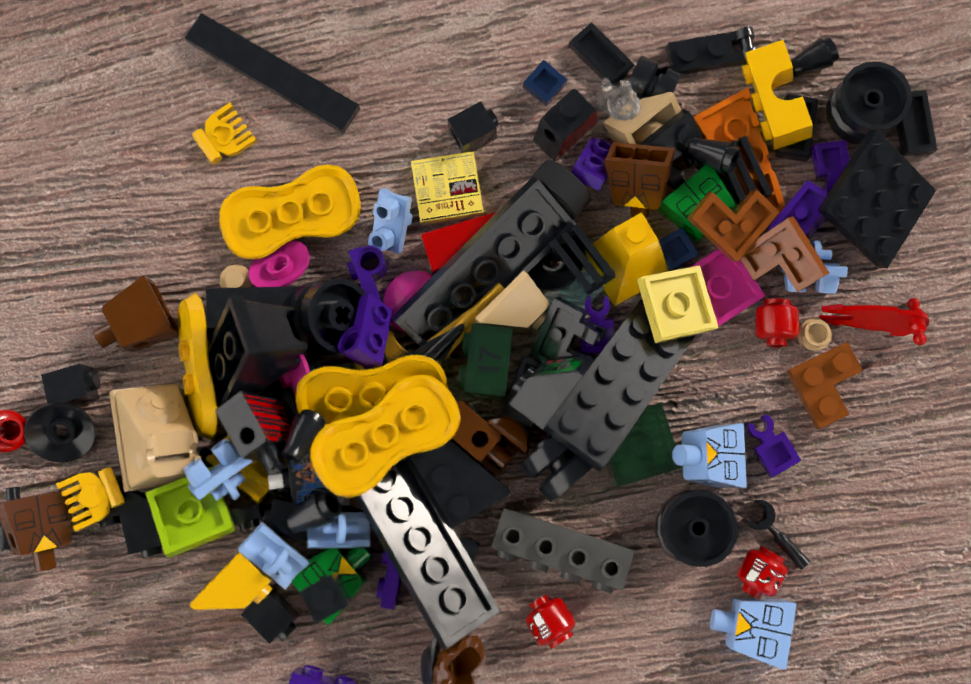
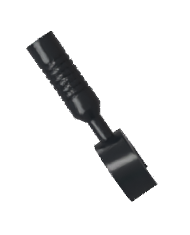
(780, 538)

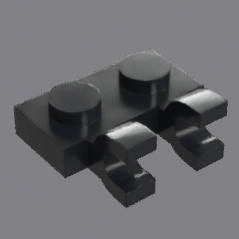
(677, 134)
(560, 330)

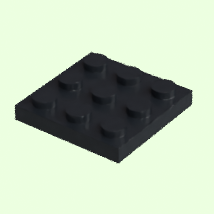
(877, 199)

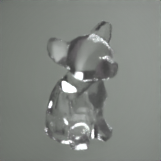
(618, 101)

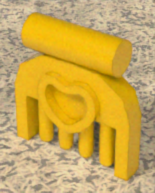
(220, 136)
(96, 494)

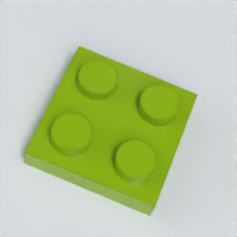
(186, 521)

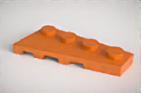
(736, 119)

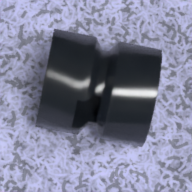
(650, 81)

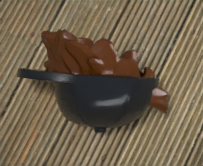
(452, 664)

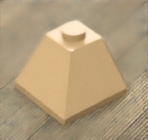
(653, 114)
(517, 307)

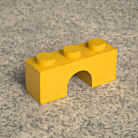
(784, 120)

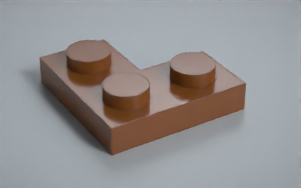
(733, 230)
(790, 249)
(816, 381)

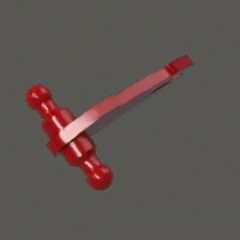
(882, 318)

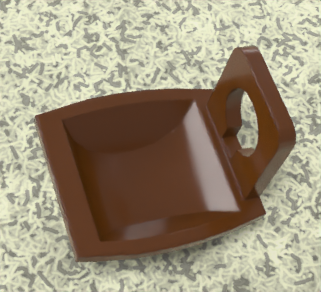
(512, 434)

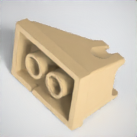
(152, 435)

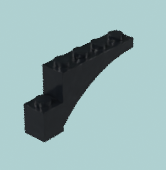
(140, 527)

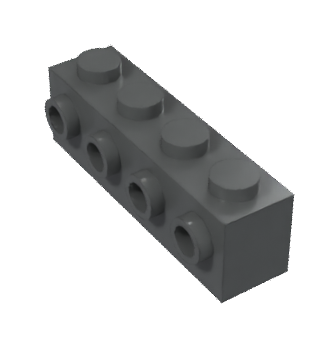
(562, 549)

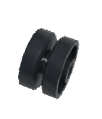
(868, 100)
(324, 312)
(562, 462)
(716, 534)

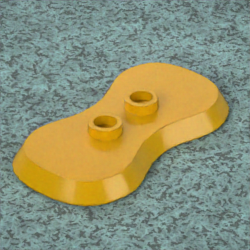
(264, 218)
(198, 378)
(348, 393)
(361, 449)

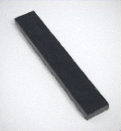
(272, 73)

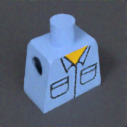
(713, 456)
(758, 628)

